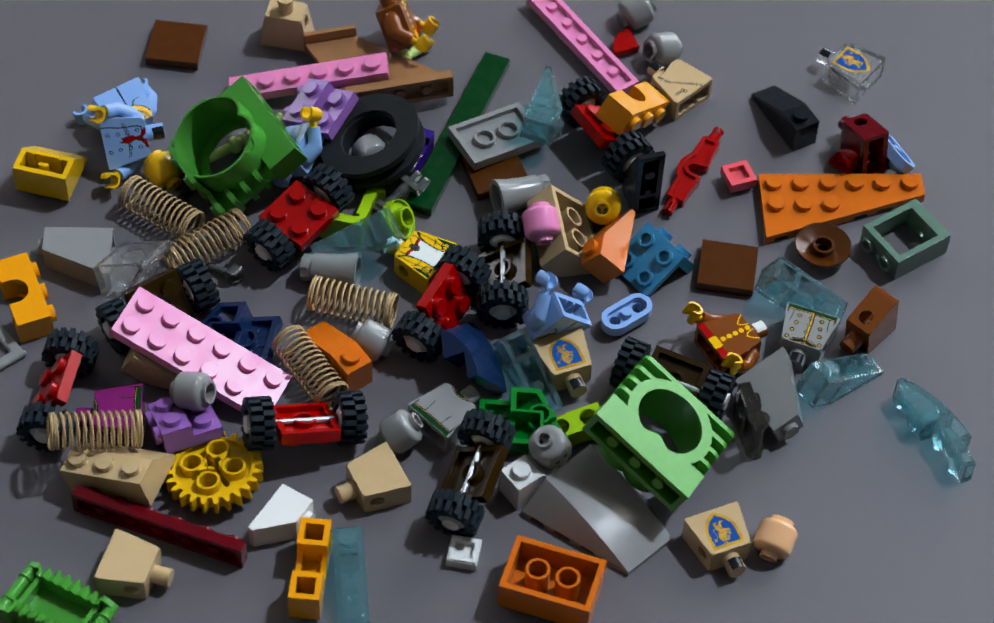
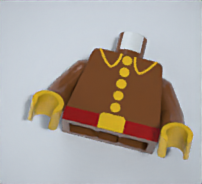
(402, 27)
(726, 339)

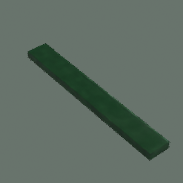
(445, 154)

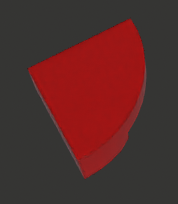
(625, 44)
(845, 161)

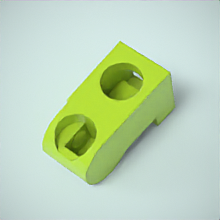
(574, 420)

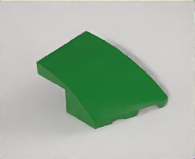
(526, 411)

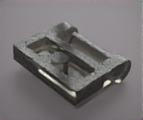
(750, 420)

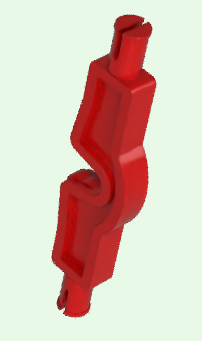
(687, 181)

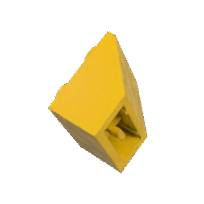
(48, 172)

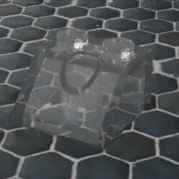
(129, 266)

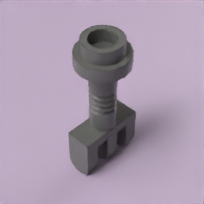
(408, 184)

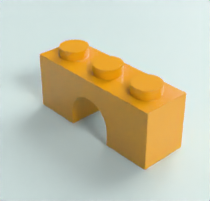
(632, 111)
(32, 314)
(311, 568)

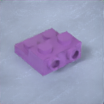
(333, 103)
(181, 428)

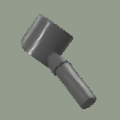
(179, 194)
(231, 274)

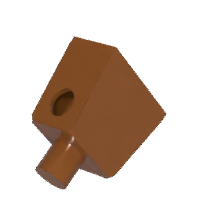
(870, 322)

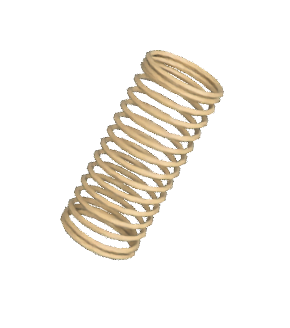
(234, 226)
(181, 230)
(390, 308)
(289, 351)
(136, 429)

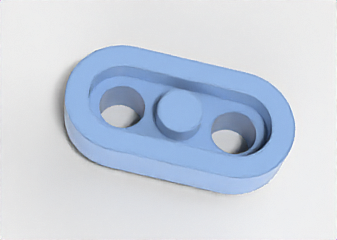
(898, 158)
(623, 314)

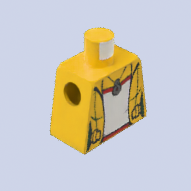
(418, 257)

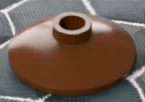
(823, 245)

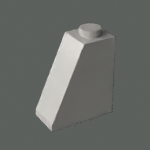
(76, 250)
(778, 393)

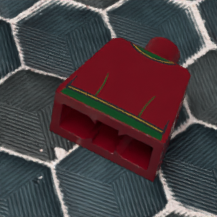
(867, 139)

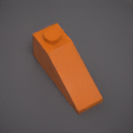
(608, 250)
(343, 354)

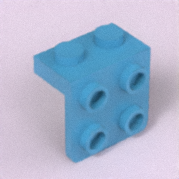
(654, 259)

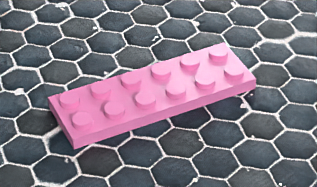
(188, 345)

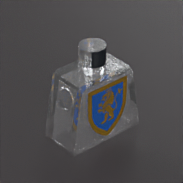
(851, 70)

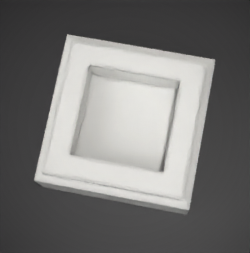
(464, 552)

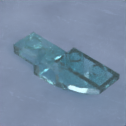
(933, 420)

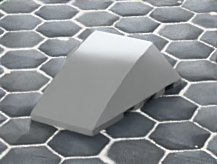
(599, 511)

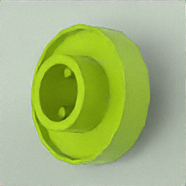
(403, 215)

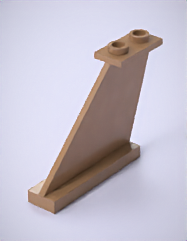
(406, 76)

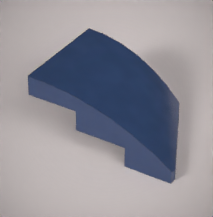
(238, 324)
(470, 347)

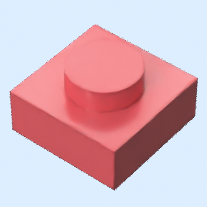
(738, 176)

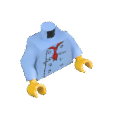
(124, 139)
(308, 139)

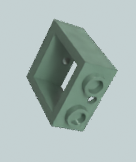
(921, 222)

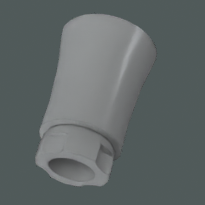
(515, 192)
(337, 266)

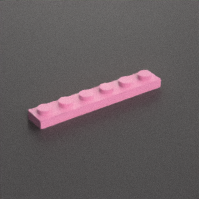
(585, 44)
(338, 72)

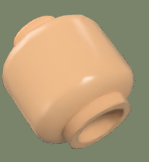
(775, 538)

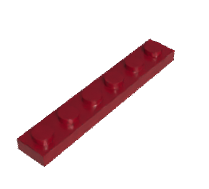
(159, 526)

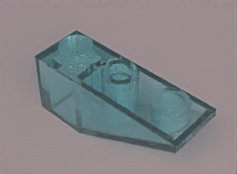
(836, 377)

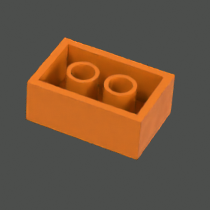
(551, 582)

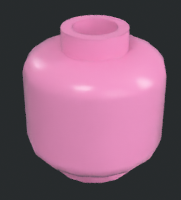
(541, 223)

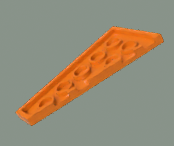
(798, 200)

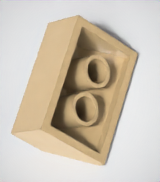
(565, 252)
(118, 472)

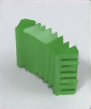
(53, 599)

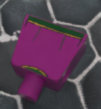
(113, 399)

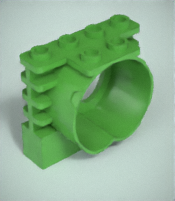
(267, 153)
(641, 452)

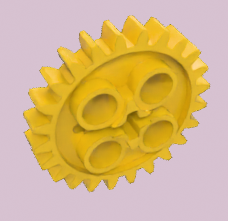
(201, 485)

